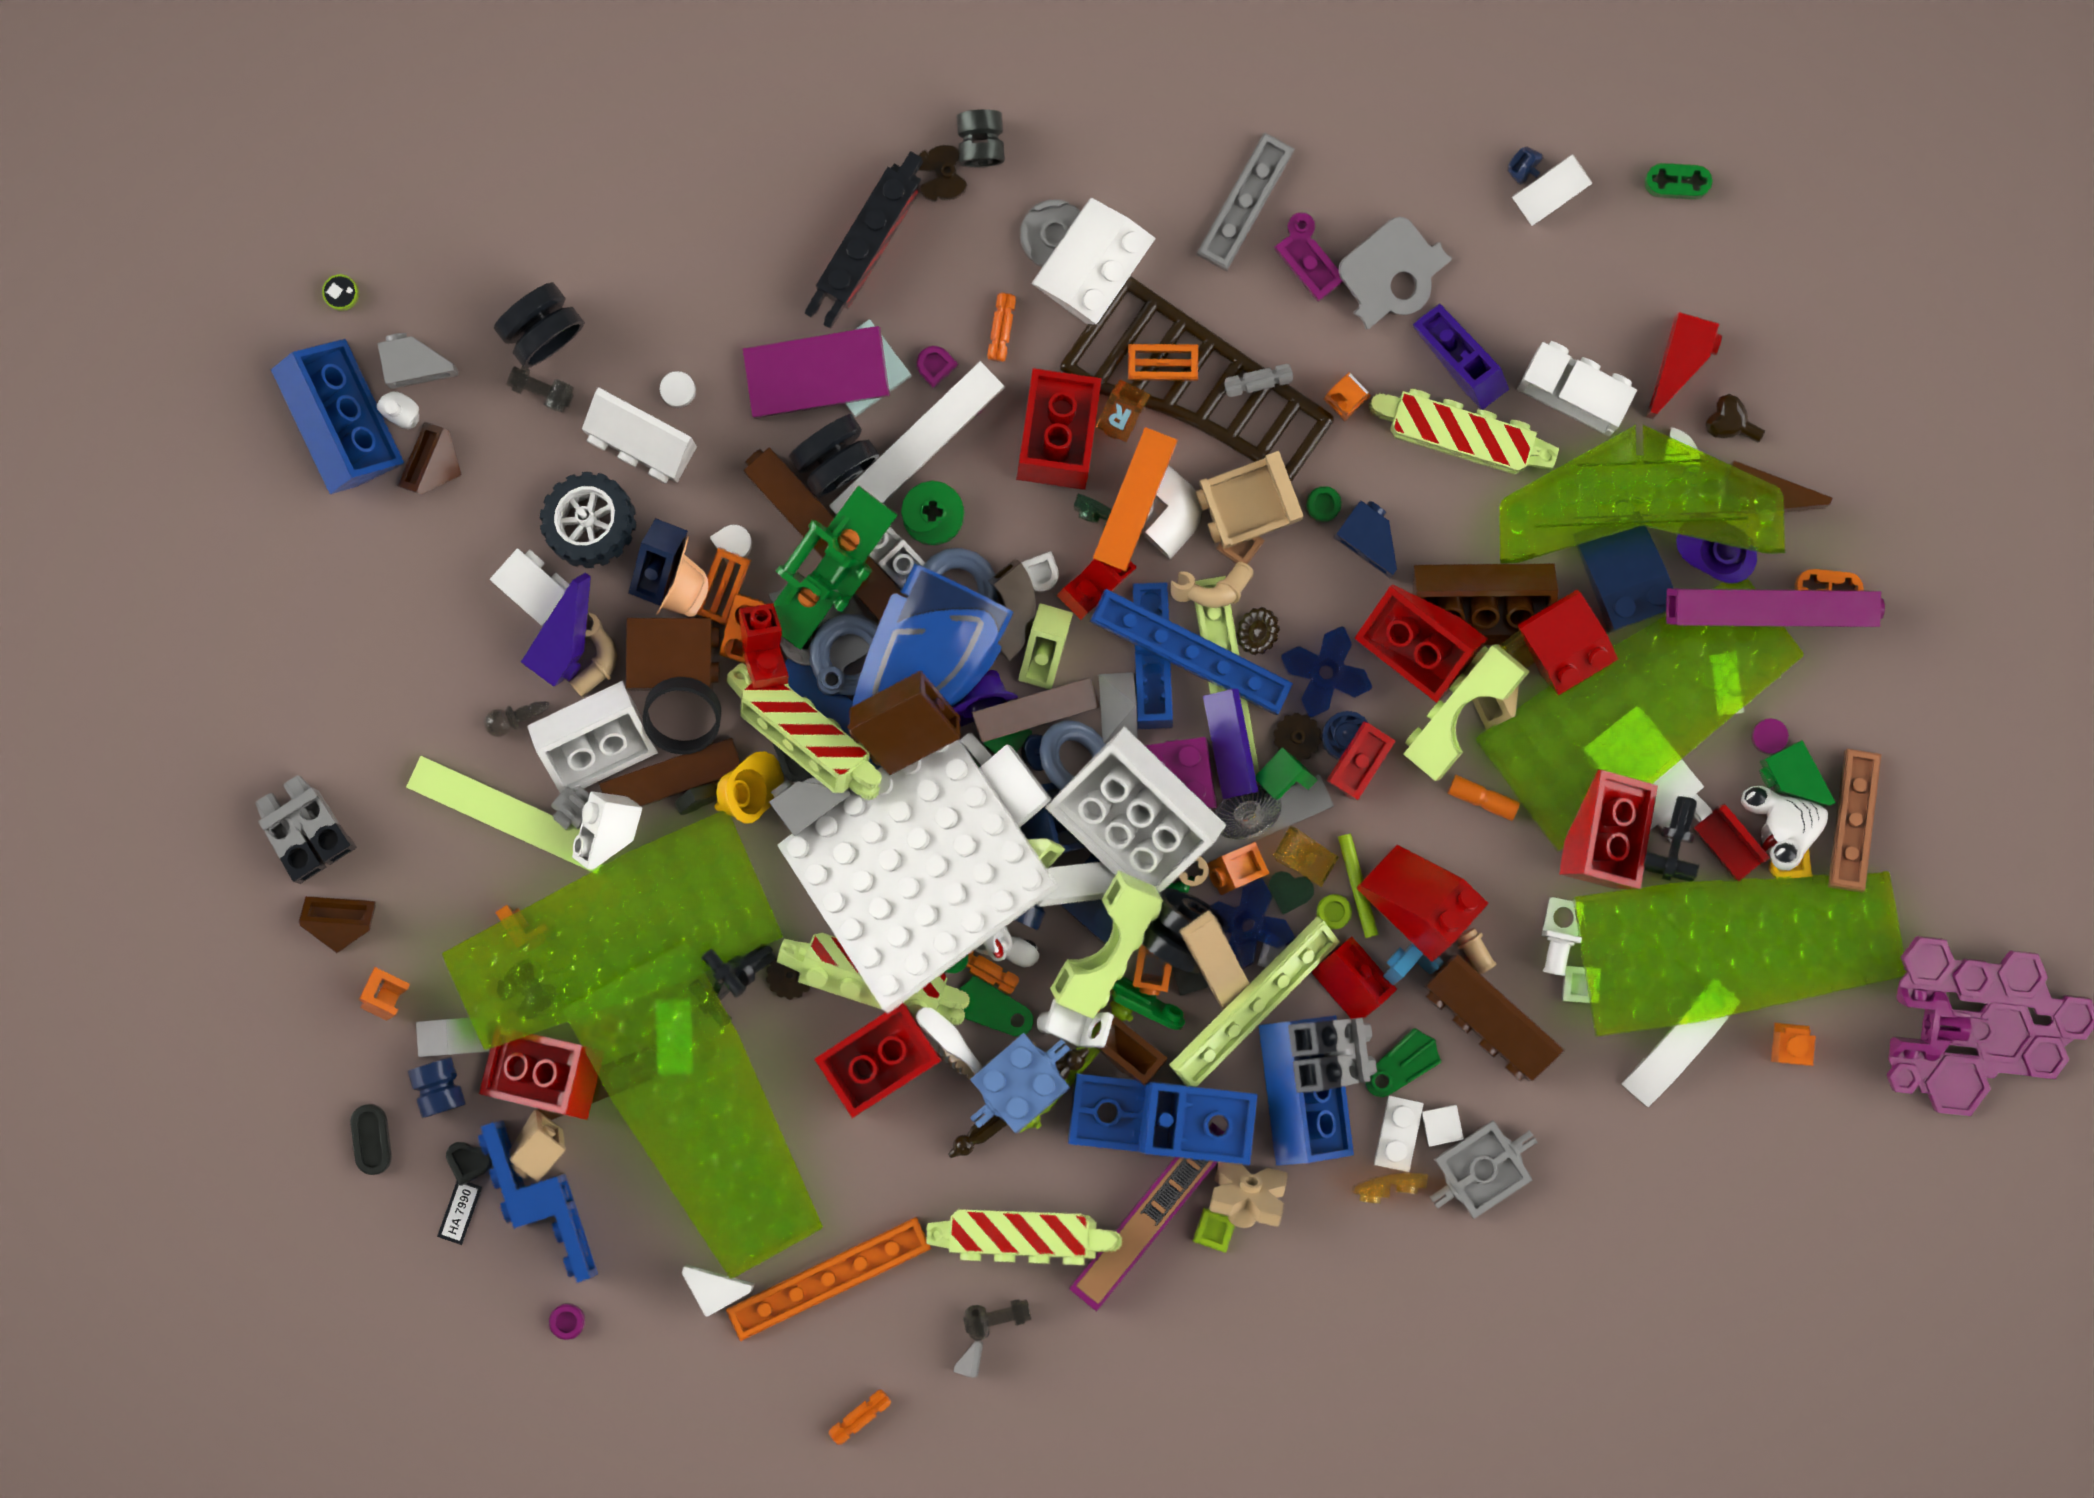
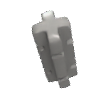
(1258, 380)

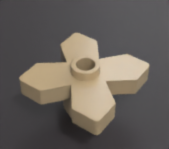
(1248, 1196)

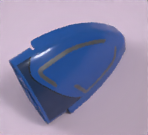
(935, 630)

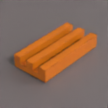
(1163, 376)
(733, 559)

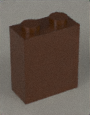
(670, 649)
(904, 723)

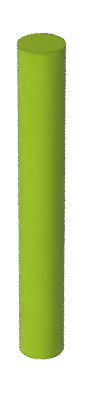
(1355, 878)

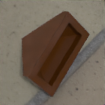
(431, 461)
(336, 920)
(1131, 1053)

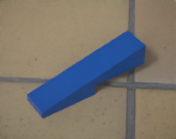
(1152, 671)

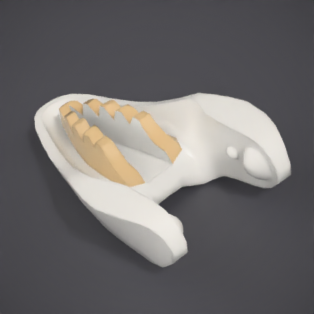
(947, 1042)

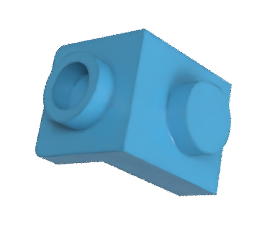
(1403, 961)

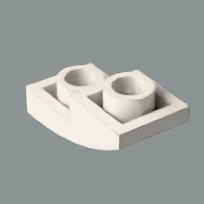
(1552, 190)
(895, 557)

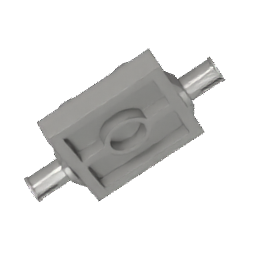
(1483, 1169)

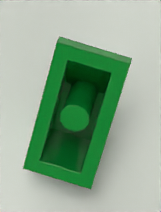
(1796, 775)

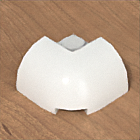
(1173, 514)

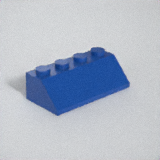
(337, 415)
(1304, 1124)

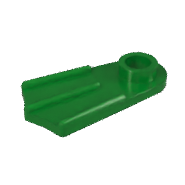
(1147, 1005)
(994, 1008)
(1405, 1062)

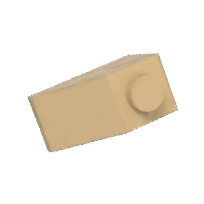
(537, 1147)

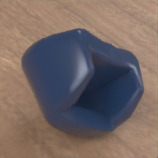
(1524, 164)
(1030, 752)

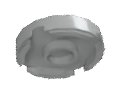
(1045, 228)

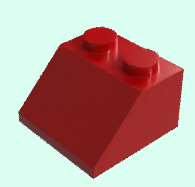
(1567, 642)

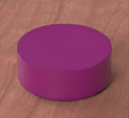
(1770, 736)
(567, 1321)

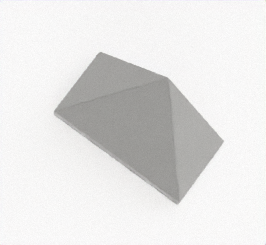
(1117, 704)

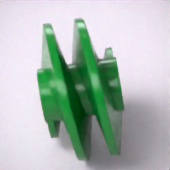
(947, 502)

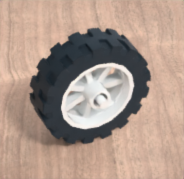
(567, 496)

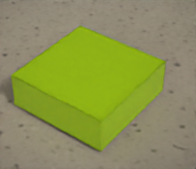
(1213, 1230)

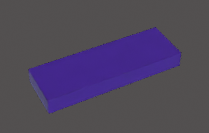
(1230, 743)

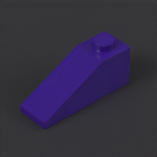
(1462, 356)
(562, 638)

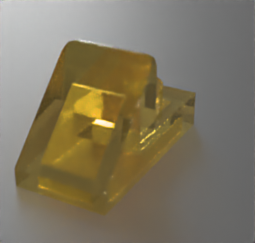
(1305, 856)

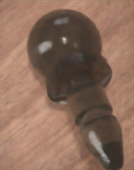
(499, 721)

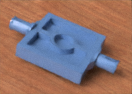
(1020, 1083)

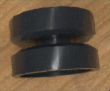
(539, 325)
(834, 456)
(1164, 934)

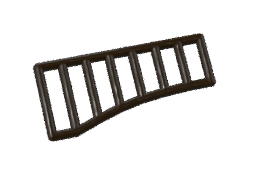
(1210, 343)

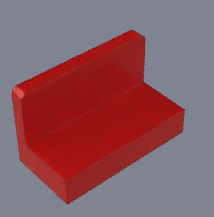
(1360, 761)
(1730, 842)
(1353, 980)

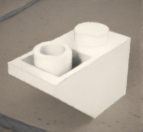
(606, 828)

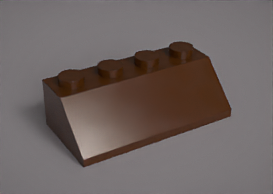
(1489, 595)
(1493, 1018)

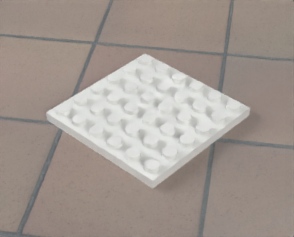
(918, 872)

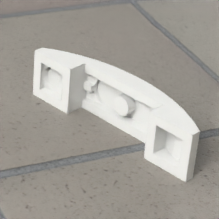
(1670, 1059)

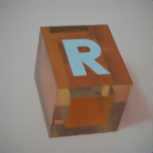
(1122, 411)

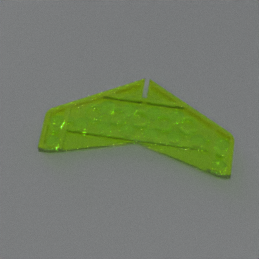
(1662, 489)

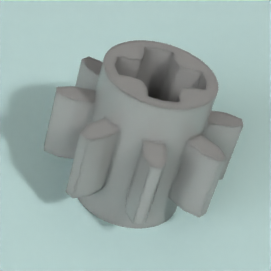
(570, 807)

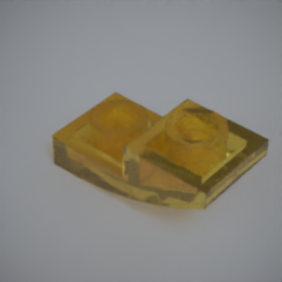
(1379, 1186)

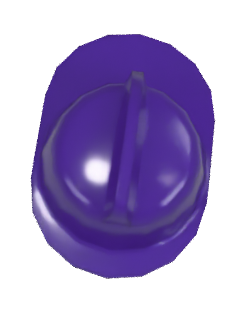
(1716, 559)
(987, 693)

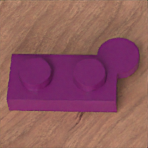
(1307, 257)

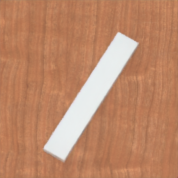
(926, 436)

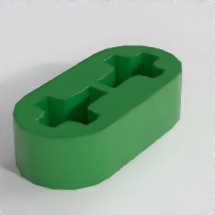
(1678, 172)

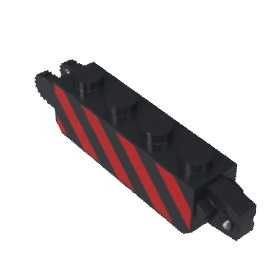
(867, 238)

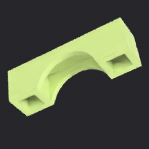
(1437, 746)
(1087, 982)

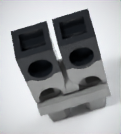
(294, 821)
(1343, 1049)

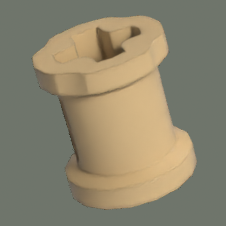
(1201, 865)

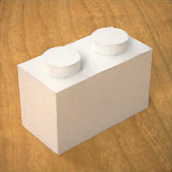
(529, 585)

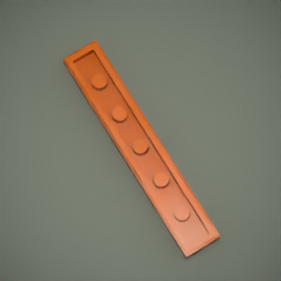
(828, 1278)

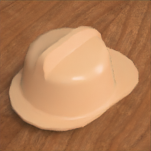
(687, 589)

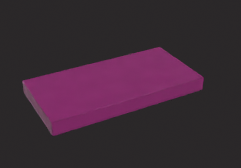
(816, 372)

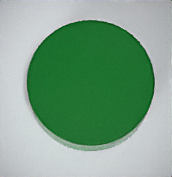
(1323, 504)

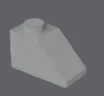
(410, 362)
(803, 803)

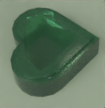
(1290, 891)

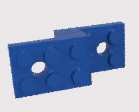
(1162, 1119)
(538, 1202)

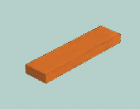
(1135, 499)

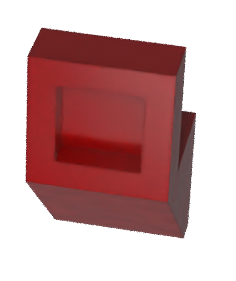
(1087, 588)
(761, 646)

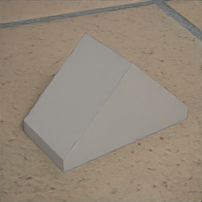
(447, 1037)

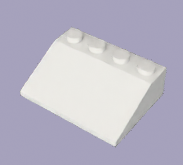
(1136, 813)

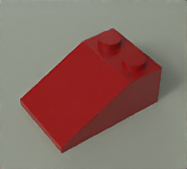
(1059, 429)
(1420, 641)
(1610, 832)
(1422, 900)
(877, 1059)
(541, 1075)

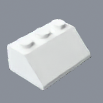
(1093, 261)
(637, 437)
(592, 739)

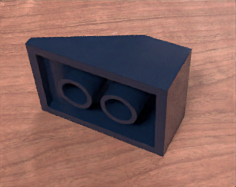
(1626, 577)

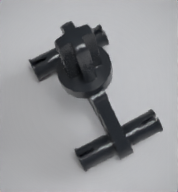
(1679, 832)
(738, 972)

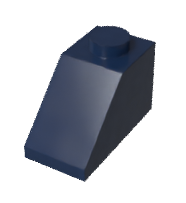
(1369, 536)
(657, 561)

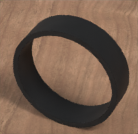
(680, 746)

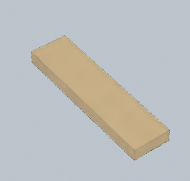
(1215, 958)

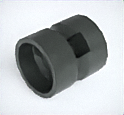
(976, 126)

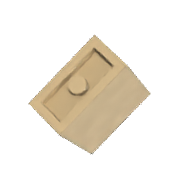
(1249, 501)

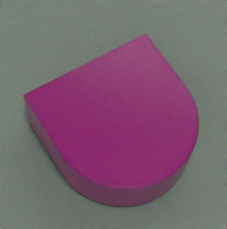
(935, 365)

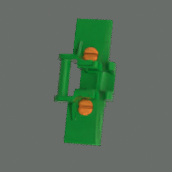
(840, 572)

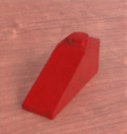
(1687, 349)

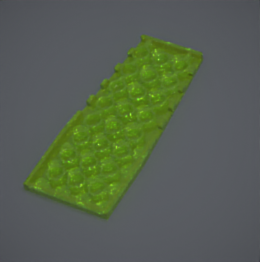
(1634, 714)
(610, 922)
(1731, 947)
(696, 1106)

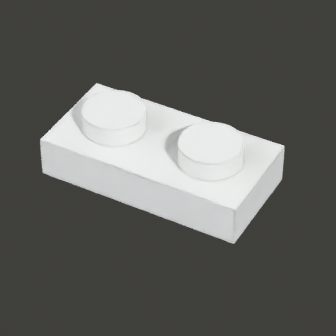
(1398, 1133)

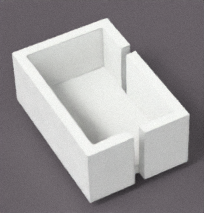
(1577, 388)

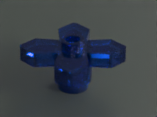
(1344, 678)
(1267, 930)

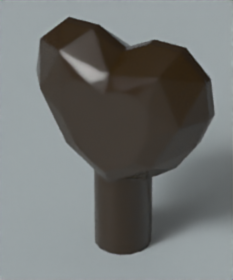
(1732, 420)

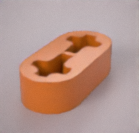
(1829, 578)

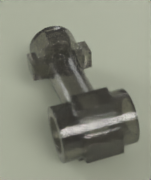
(557, 395)
(978, 1321)

